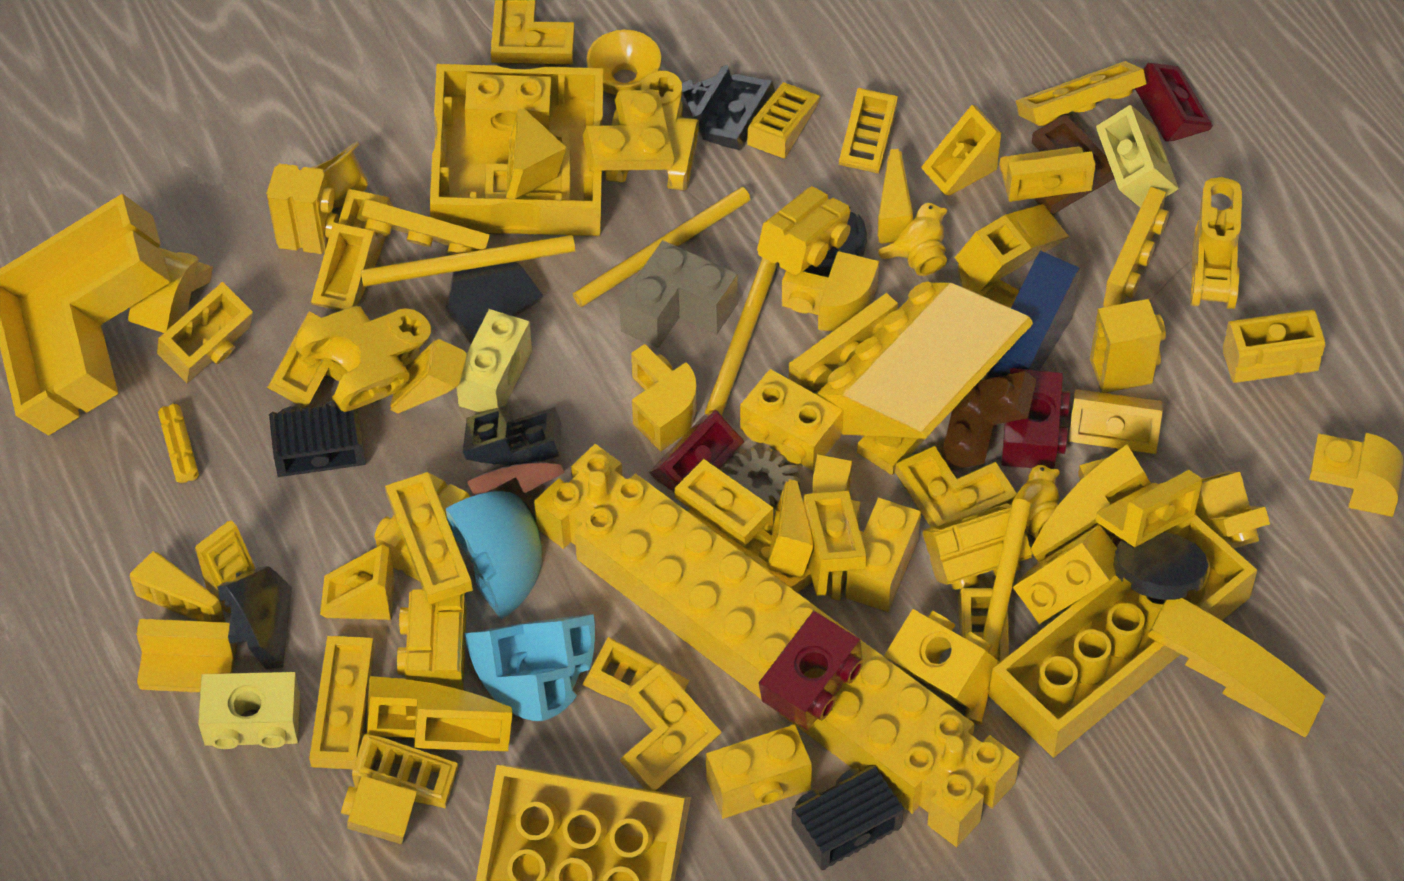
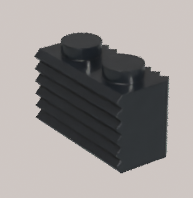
(316, 439)
(846, 816)

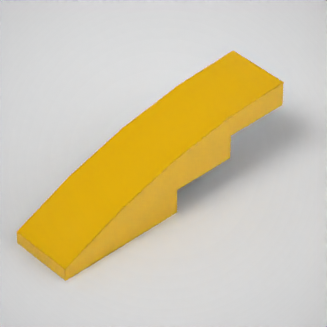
(1238, 663)

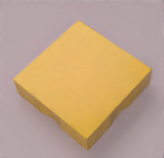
(460, 161)

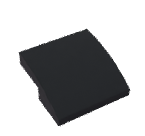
(500, 439)

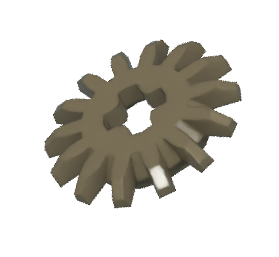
(776, 474)

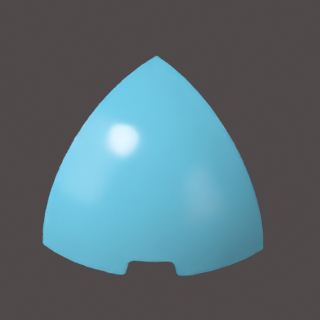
(501, 543)
(533, 663)

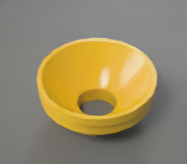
(624, 51)

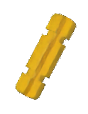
(178, 443)

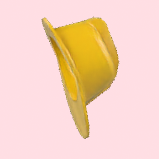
(344, 173)

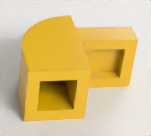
(835, 297)
(172, 301)
(669, 399)
(1367, 467)
(1227, 511)

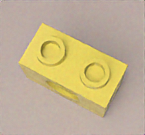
(1136, 155)
(494, 362)
(230, 695)

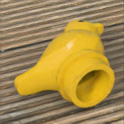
(921, 241)
(1043, 496)

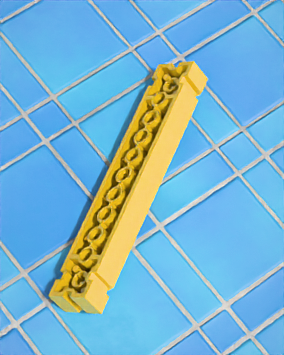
(745, 620)

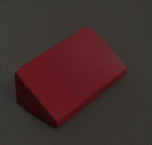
(1172, 103)
(708, 439)

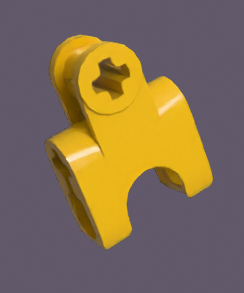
(682, 131)
(1216, 246)
(368, 349)

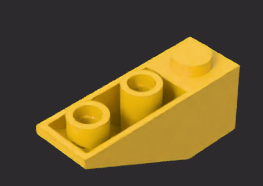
(1009, 244)

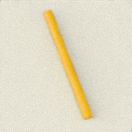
(675, 237)
(468, 260)
(741, 337)
(1002, 590)

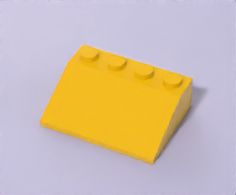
(922, 361)
(579, 830)

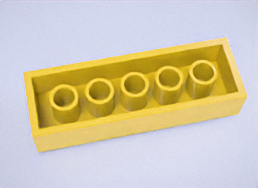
(1102, 649)

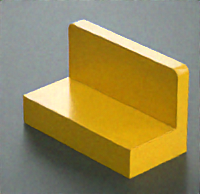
(1047, 173)
(1115, 421)
(725, 503)
(1152, 509)
(834, 536)
(180, 652)

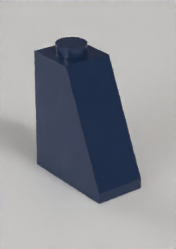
(1049, 302)

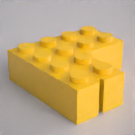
(60, 299)

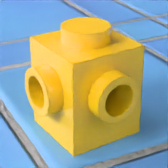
(379, 807)

